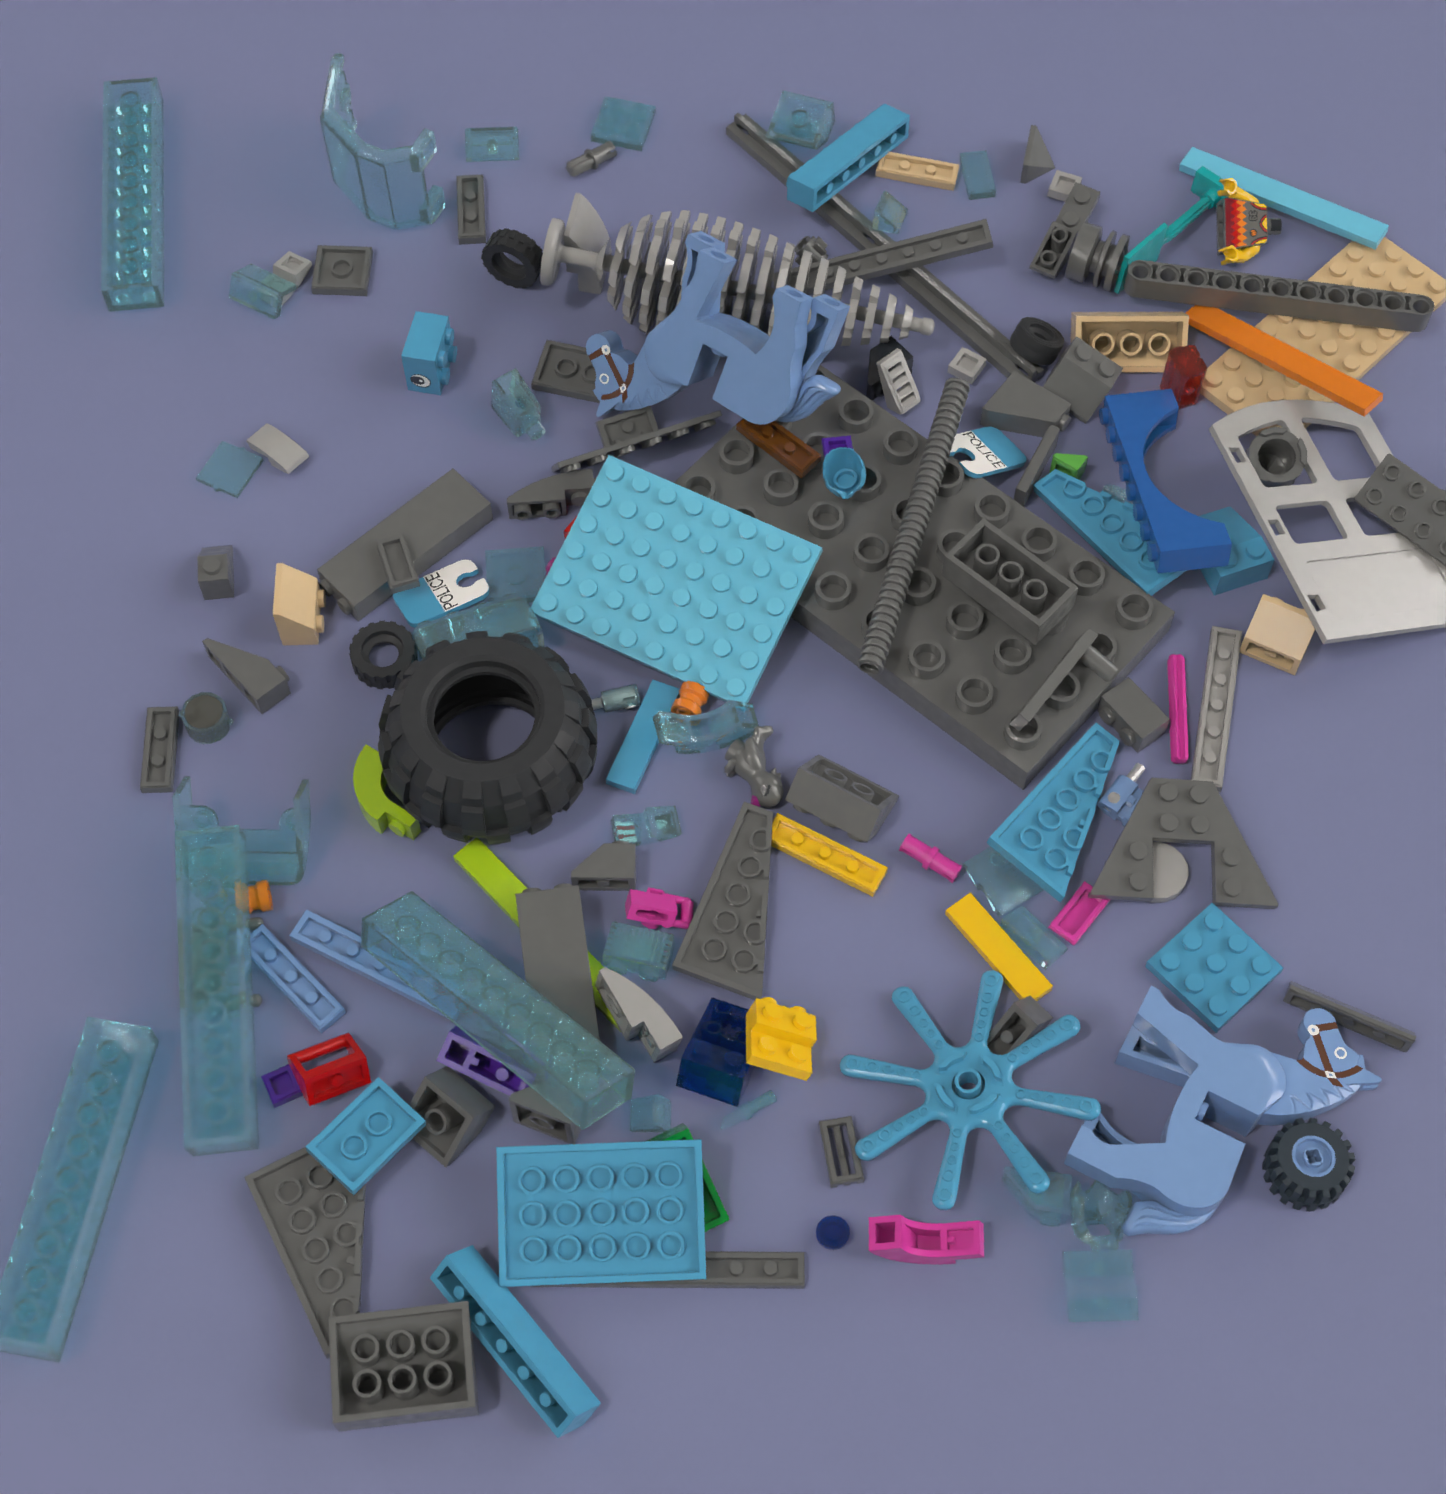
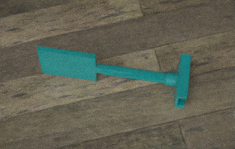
(1206, 187)

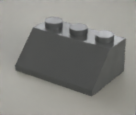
(841, 798)

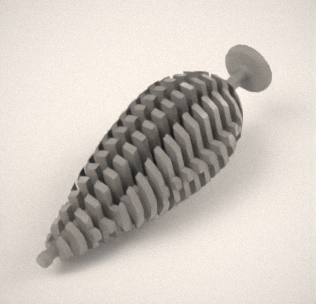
(657, 275)

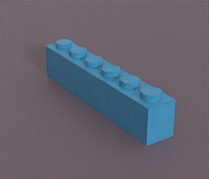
(847, 157)
(516, 1342)

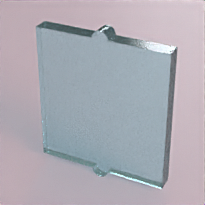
(229, 469)

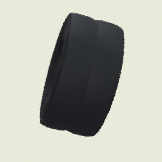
(1037, 341)

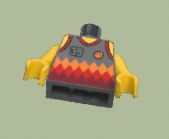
(1242, 224)

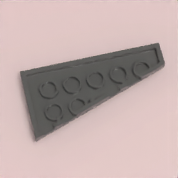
(730, 922)

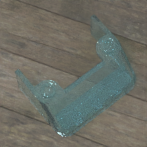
(271, 854)

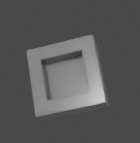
(1062, 185)
(967, 365)

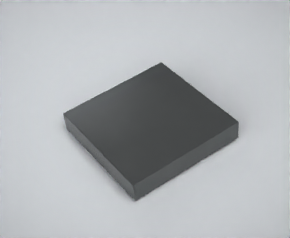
(342, 270)

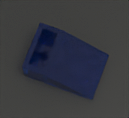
(717, 1055)

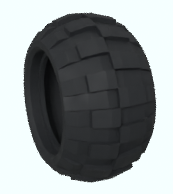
(498, 794)

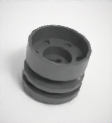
(1097, 256)

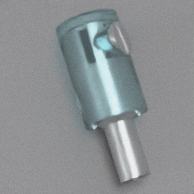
(618, 698)

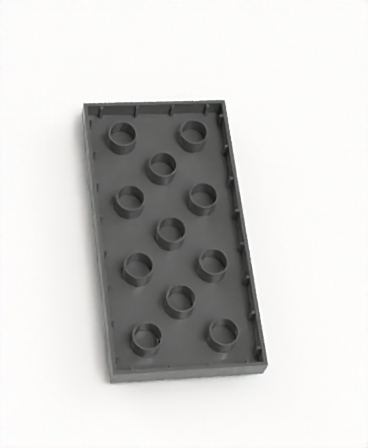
(947, 650)

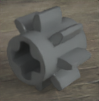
(814, 245)

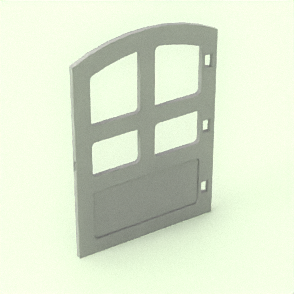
(1359, 581)

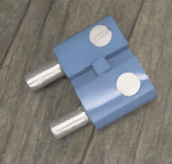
(1122, 795)

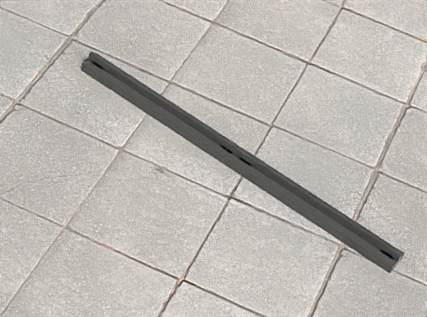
(917, 281)

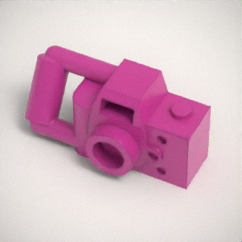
(658, 908)

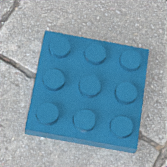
(1214, 967)

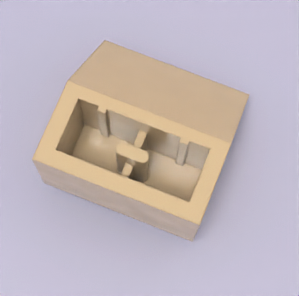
(1278, 634)

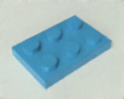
(365, 1136)

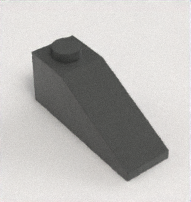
(250, 674)

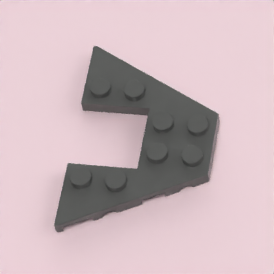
(1183, 814)

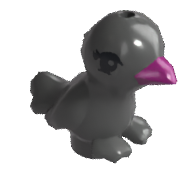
(750, 764)

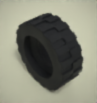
(520, 247)
(376, 634)

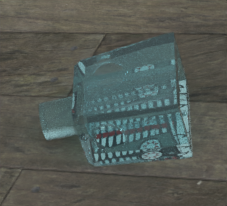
(517, 405)

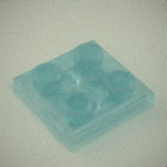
(623, 123)

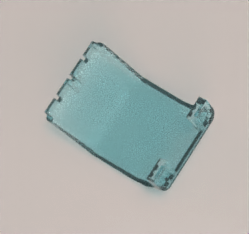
(380, 182)

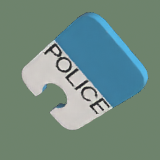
(989, 451)
(441, 594)

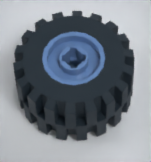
(1308, 1164)

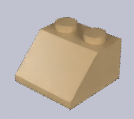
(298, 606)

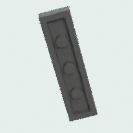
(1080, 650)

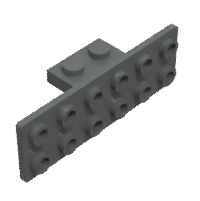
(626, 430)
(1407, 505)

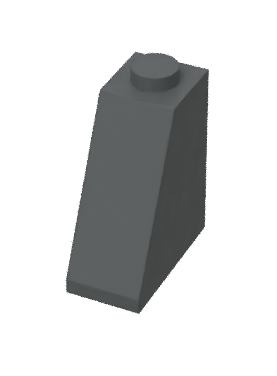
(1025, 408)

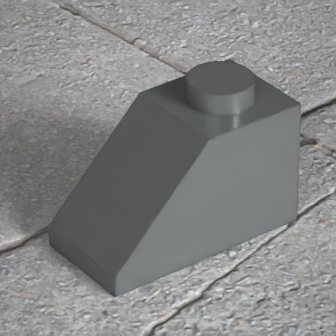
(216, 572)
(608, 868)
(1018, 1025)

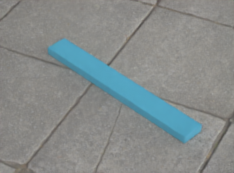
(1291, 200)

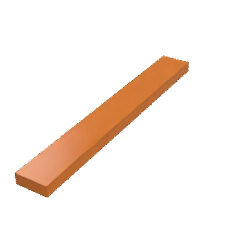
(1285, 359)

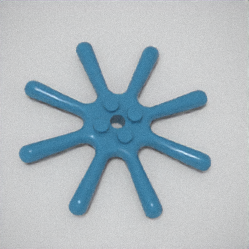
(972, 1108)

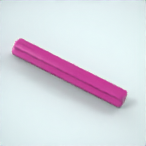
(1177, 709)

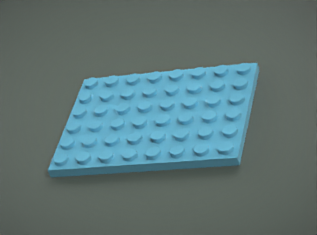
(676, 581)

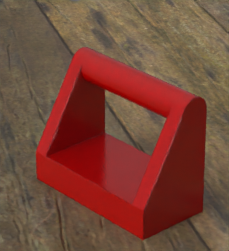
(333, 1077)

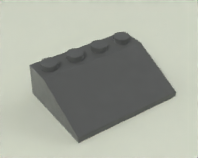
(402, 1366)

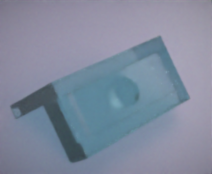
(259, 290)

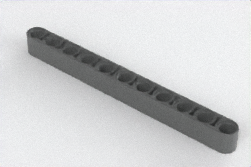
(1278, 296)

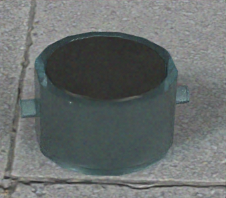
(206, 718)

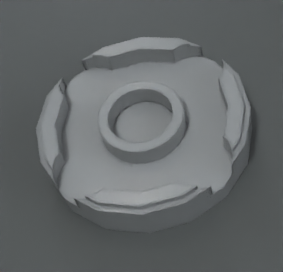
(1169, 872)

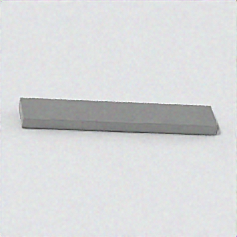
(1216, 706)

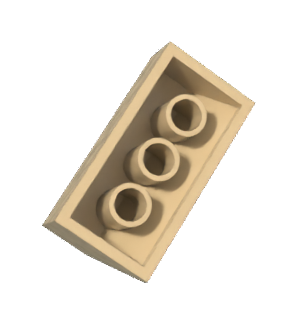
(1132, 338)

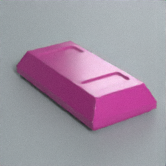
(1077, 914)

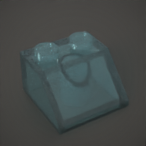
(802, 120)

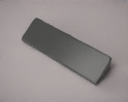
(1351, 1017)

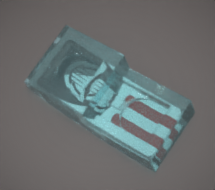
(647, 827)

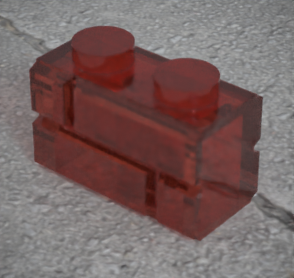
(1184, 375)

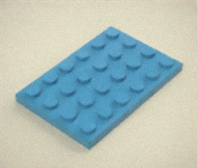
(600, 1213)

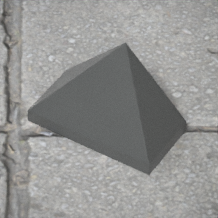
(1037, 158)

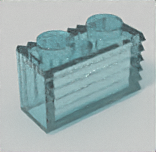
(638, 951)

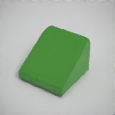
(1070, 464)

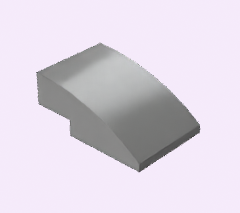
(586, 232)
(638, 1014)

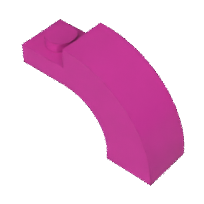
(925, 1243)

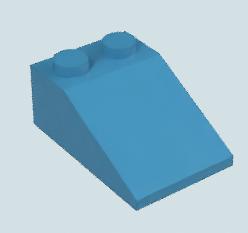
(1249, 555)

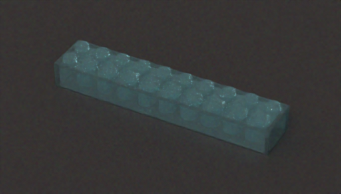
(133, 195)
(216, 991)
(498, 1009)
(73, 1187)

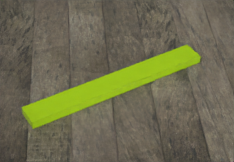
(501, 887)

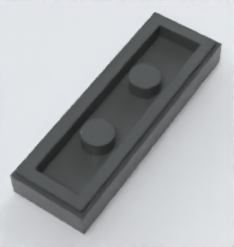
(471, 209)
(1036, 465)
(159, 750)

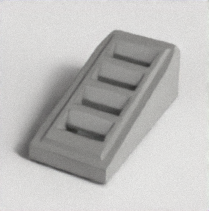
(908, 395)

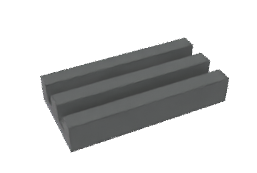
(846, 1178)

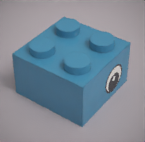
(428, 353)

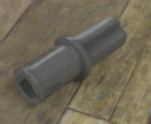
(591, 159)

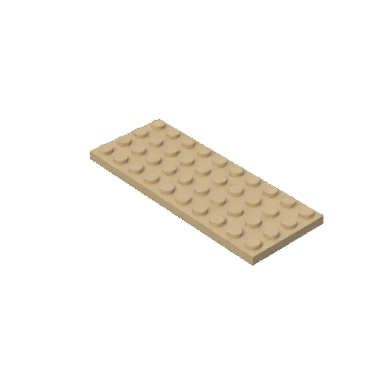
(1241, 381)

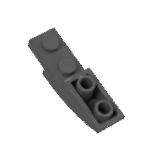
(1061, 236)
(551, 495)

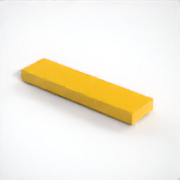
(827, 855)
(998, 948)

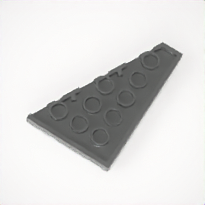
(316, 1235)

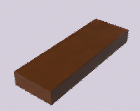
(781, 445)

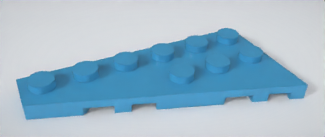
(1105, 526)
(1053, 820)

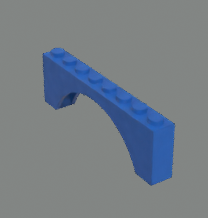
(1172, 535)

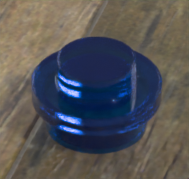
(832, 1232)

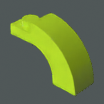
(375, 806)

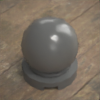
(1277, 456)

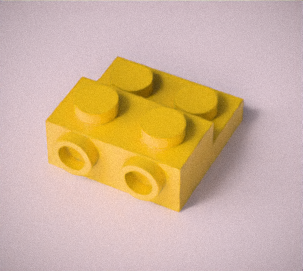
(780, 1038)

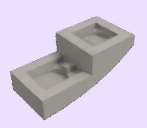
(293, 269)
(278, 448)

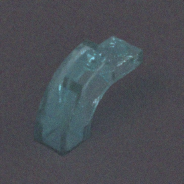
(708, 730)

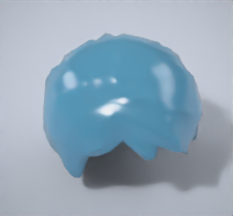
(843, 472)

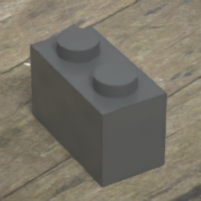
(1132, 715)

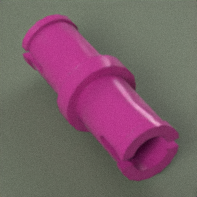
(930, 858)

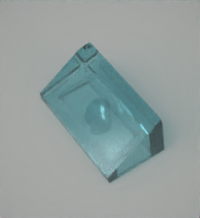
(492, 144)
(889, 214)
(1033, 936)

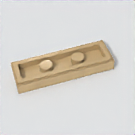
(918, 170)

